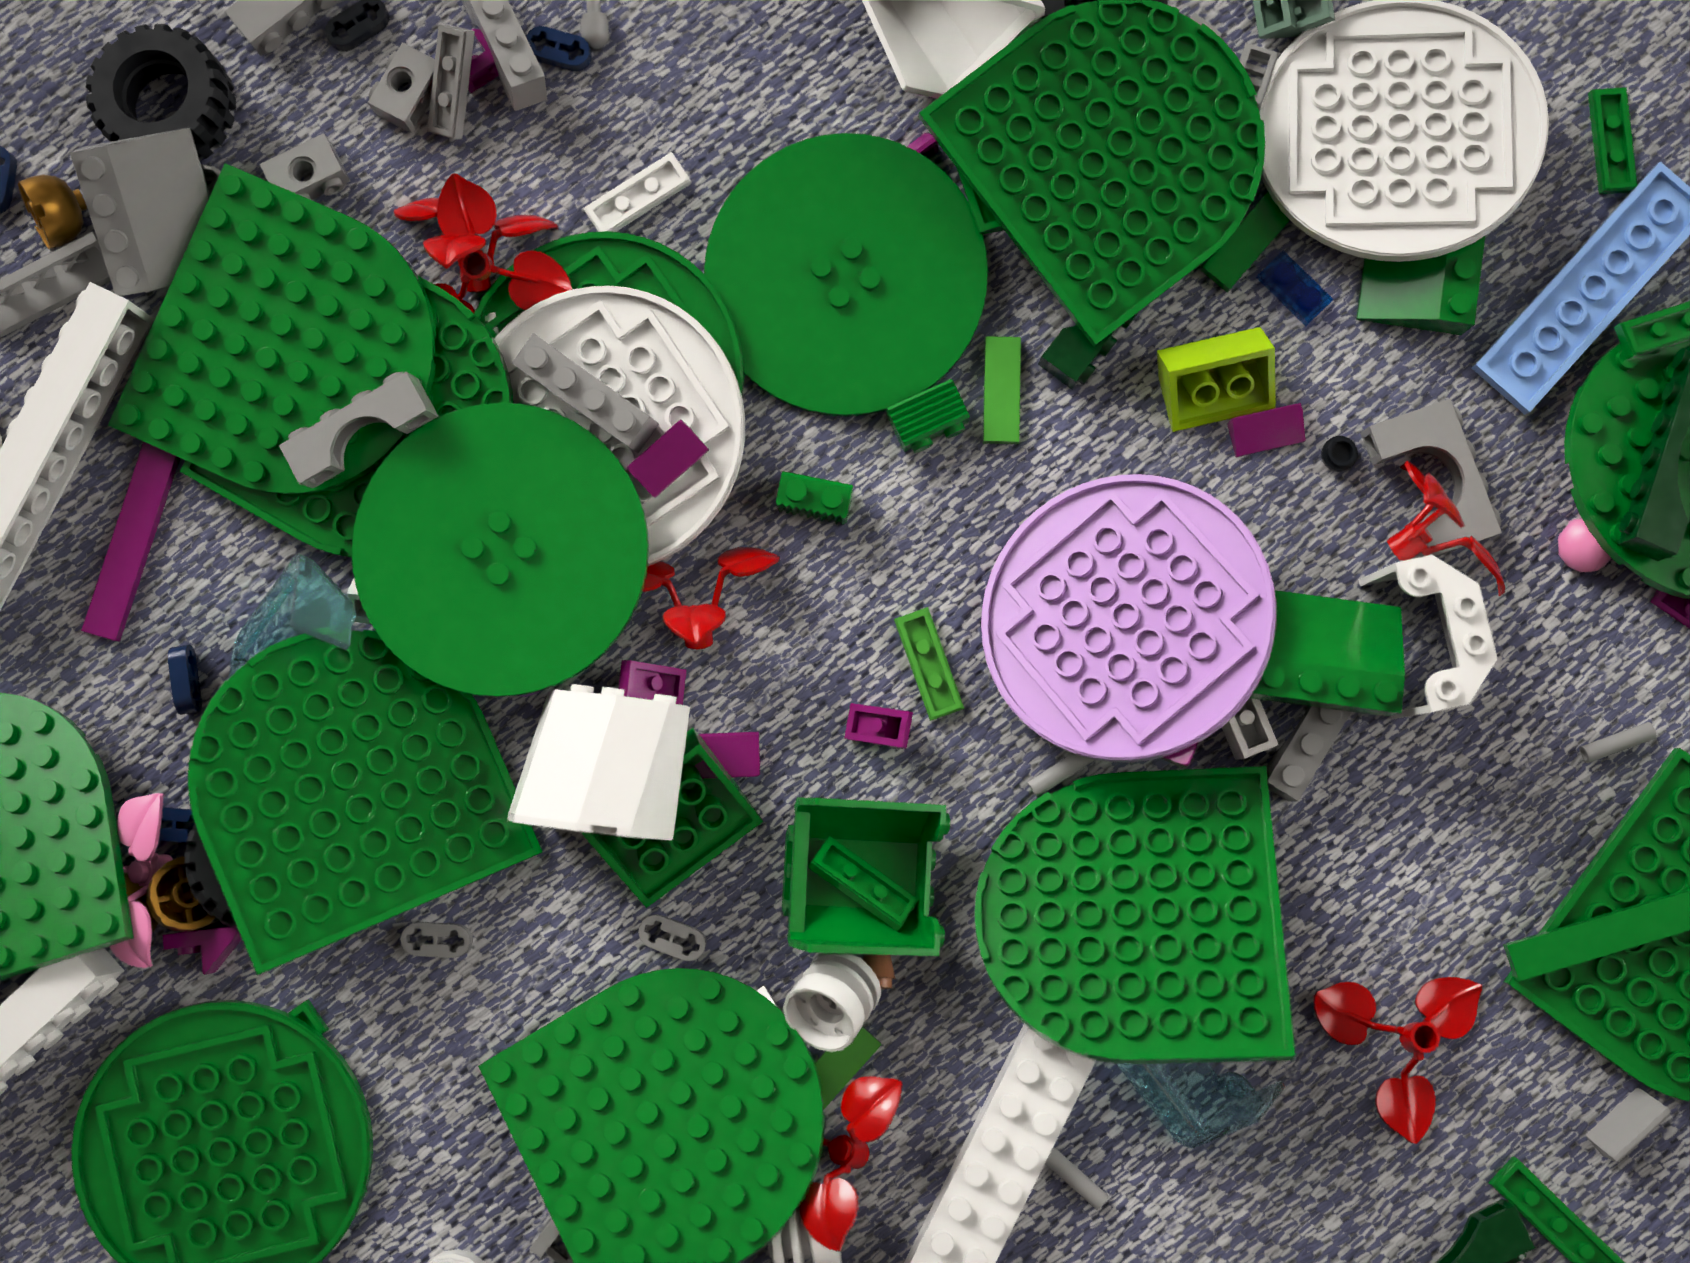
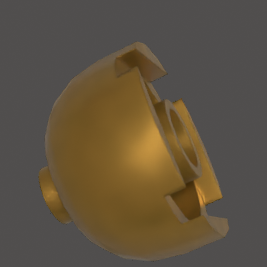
(53, 208)
(172, 901)

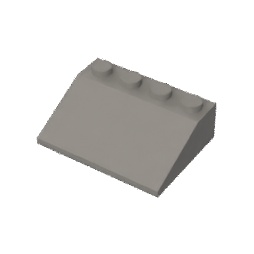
(143, 205)

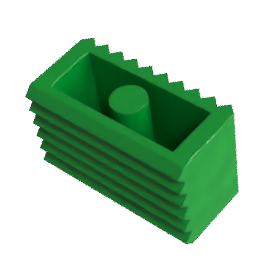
(928, 416)
(814, 497)

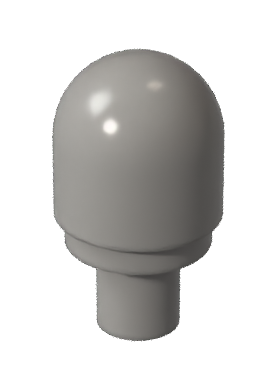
(594, 25)

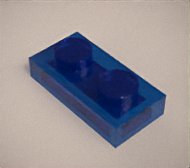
(1294, 288)

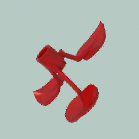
(470, 209)
(450, 248)
(1415, 536)
(697, 623)
(1450, 1013)
(833, 1205)

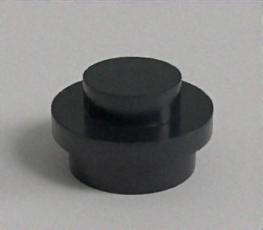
(1339, 453)

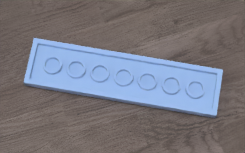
(1589, 290)

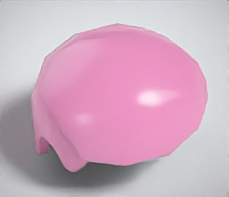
(1580, 548)

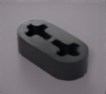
(357, 24)

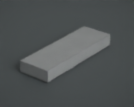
(450, 81)

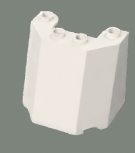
(945, 40)
(1463, 624)
(604, 764)

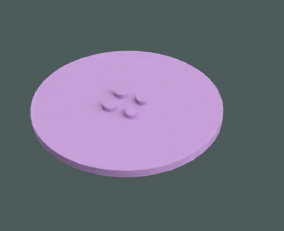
(1129, 618)

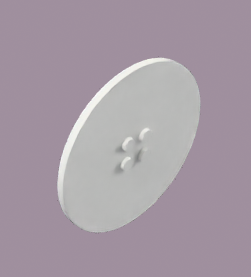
(1402, 129)
(660, 365)

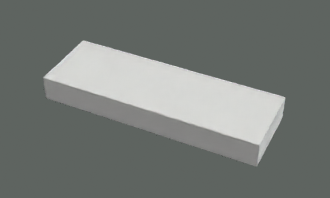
(638, 195)

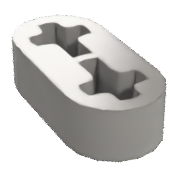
(437, 931)
(668, 946)

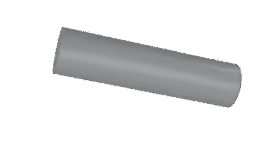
(1618, 742)
(1058, 773)
(1076, 1179)

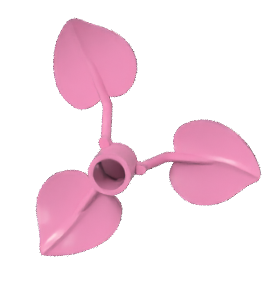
(140, 830)

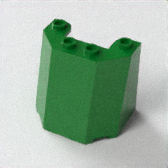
(891, 839)

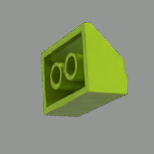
(1217, 378)

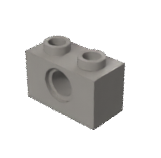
(405, 107)
(313, 155)

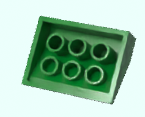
(1424, 293)
(1335, 655)
(707, 822)

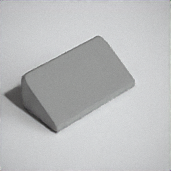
(1627, 1125)

